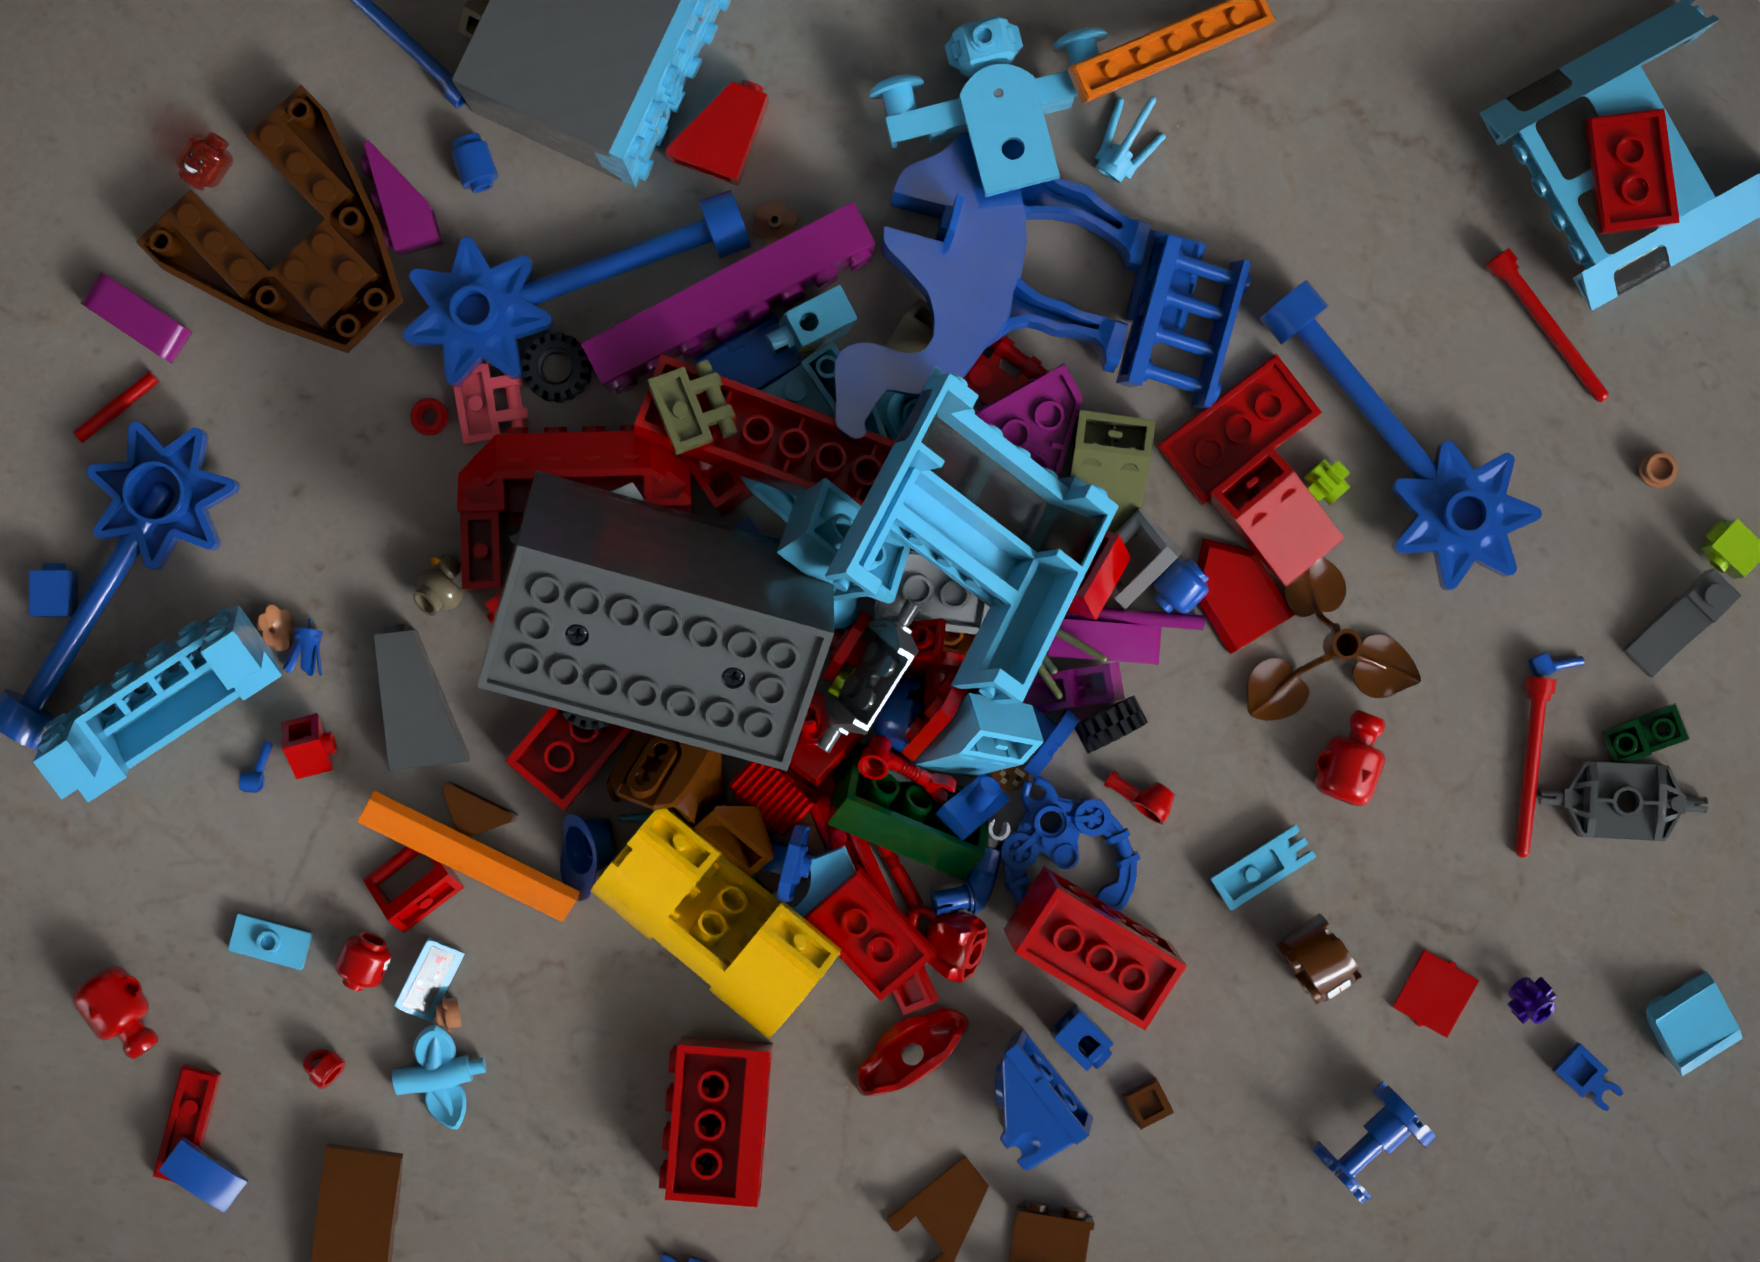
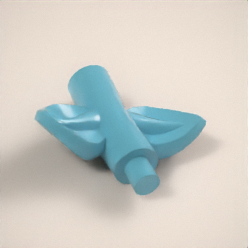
(438, 1076)

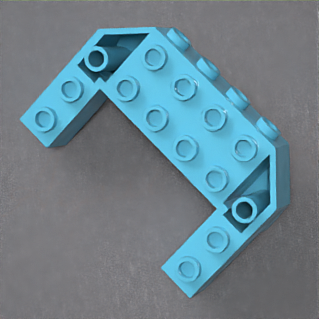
(97, 747)

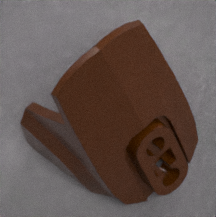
(675, 774)

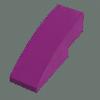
(1115, 640)
(1079, 688)

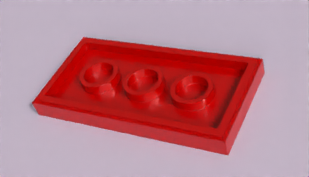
(1244, 420)

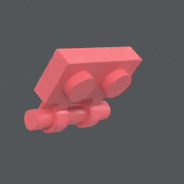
(478, 405)

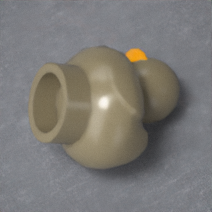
(436, 586)

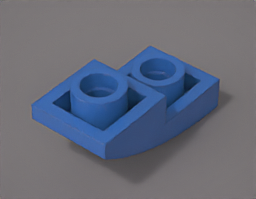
(203, 1176)

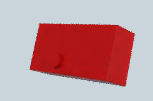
(563, 757)

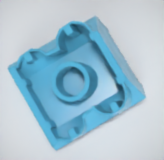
(1692, 1023)

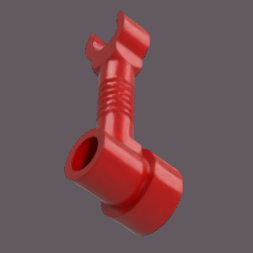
(878, 759)

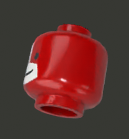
(363, 961)

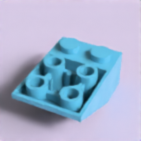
(983, 738)

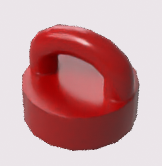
(326, 1070)

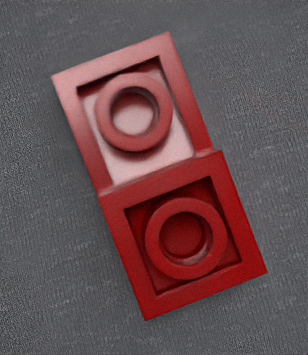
(929, 640)

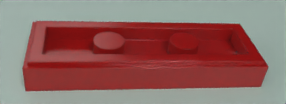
(189, 1111)

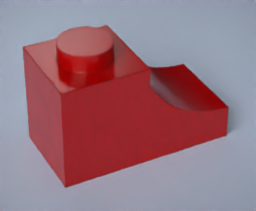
(721, 486)

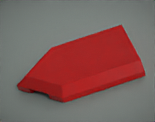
(1241, 594)

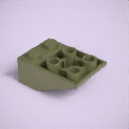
(1115, 456)

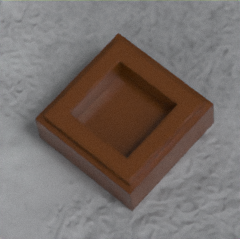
(1148, 1103)

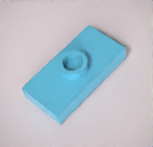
(270, 941)

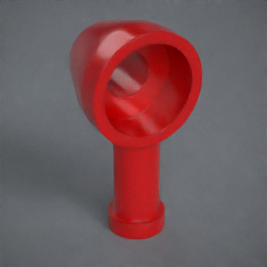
(1153, 802)

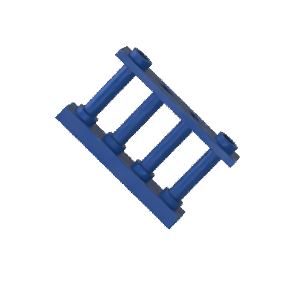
(1148, 330)

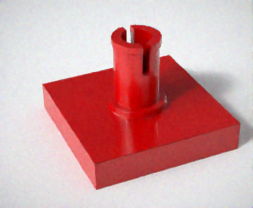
(809, 758)

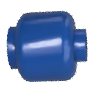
(1181, 586)

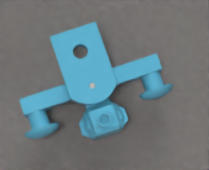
(995, 103)

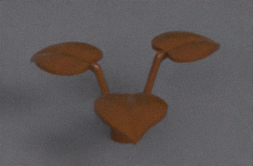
(1382, 663)

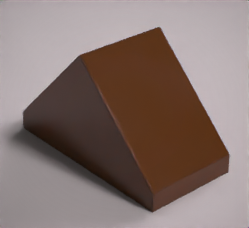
(472, 812)
(739, 836)

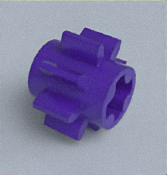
(1532, 1000)

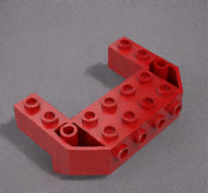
(504, 469)

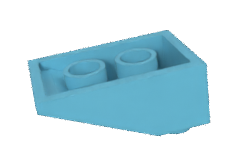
(818, 529)

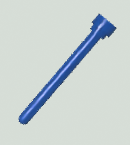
(413, 48)

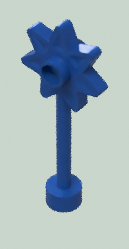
(484, 310)
(155, 503)
(1456, 509)

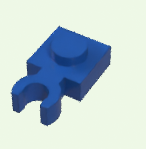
(1584, 1074)

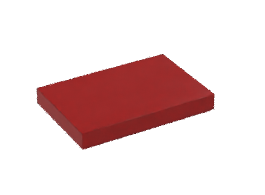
(1632, 171)
(872, 933)

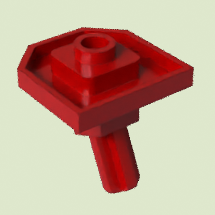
(848, 647)

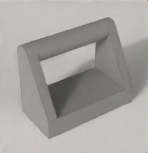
(1169, 553)

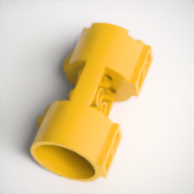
(716, 920)

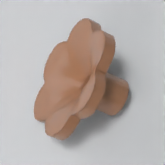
(771, 231)
(275, 627)

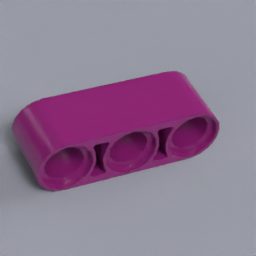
(136, 317)

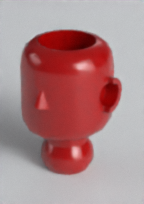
(1351, 764)
(114, 1007)

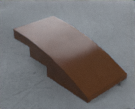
(357, 1205)

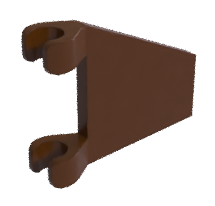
(945, 1208)

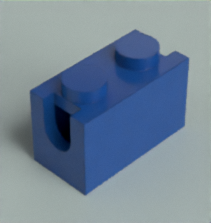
(1076, 1029)

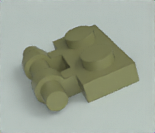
(680, 410)

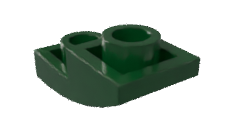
(1645, 734)

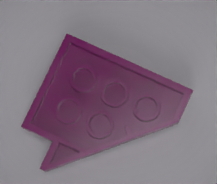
(1039, 416)

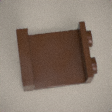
(1050, 1234)

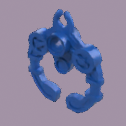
(1060, 843)

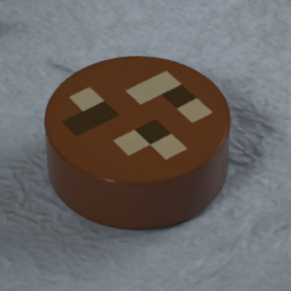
(1011, 778)

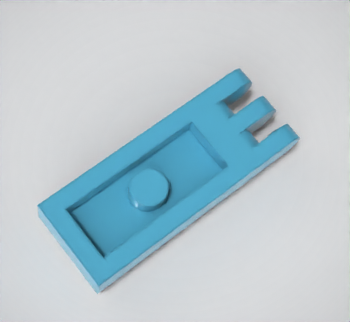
(1261, 868)

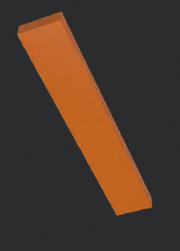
(1168, 47)
(468, 856)

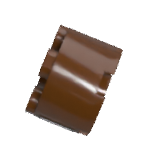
(1319, 959)

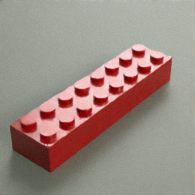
(775, 440)

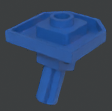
(791, 862)

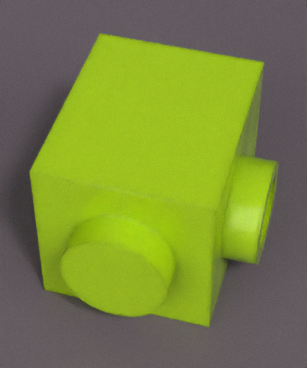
(1732, 548)

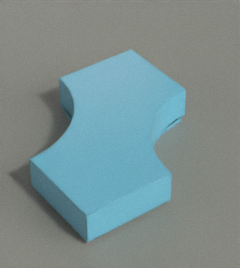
(826, 874)

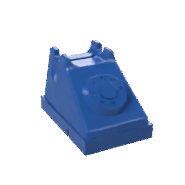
(1037, 1104)

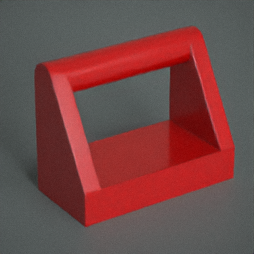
(418, 899)

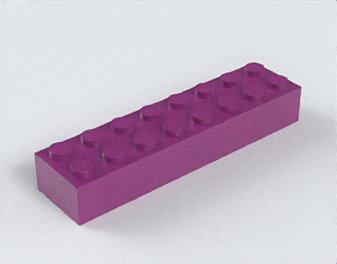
(731, 298)

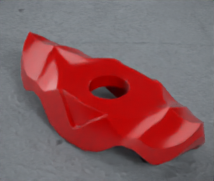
(936, 1034)

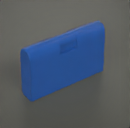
(1181, 282)
(748, 358)

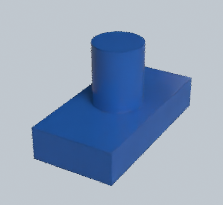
(973, 806)

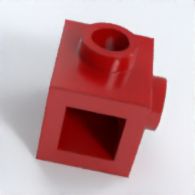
(306, 753)

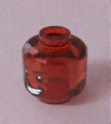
(204, 160)

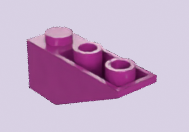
(408, 214)

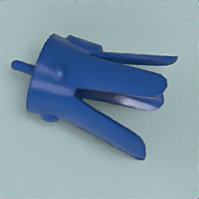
(307, 642)

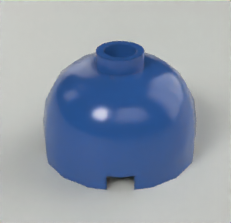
(900, 711)

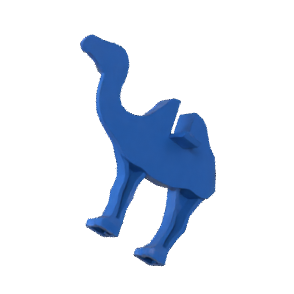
(976, 276)

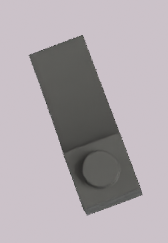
(1681, 622)

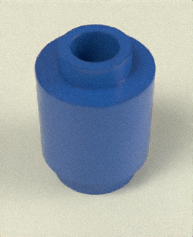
(474, 163)

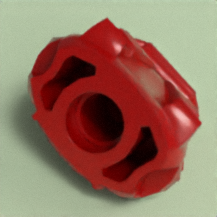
(956, 937)

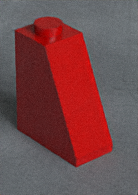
(723, 133)

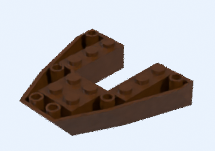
(330, 283)

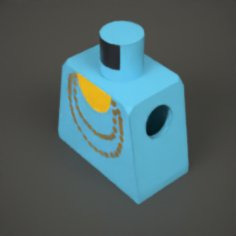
(824, 318)

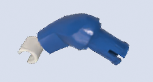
(979, 883)

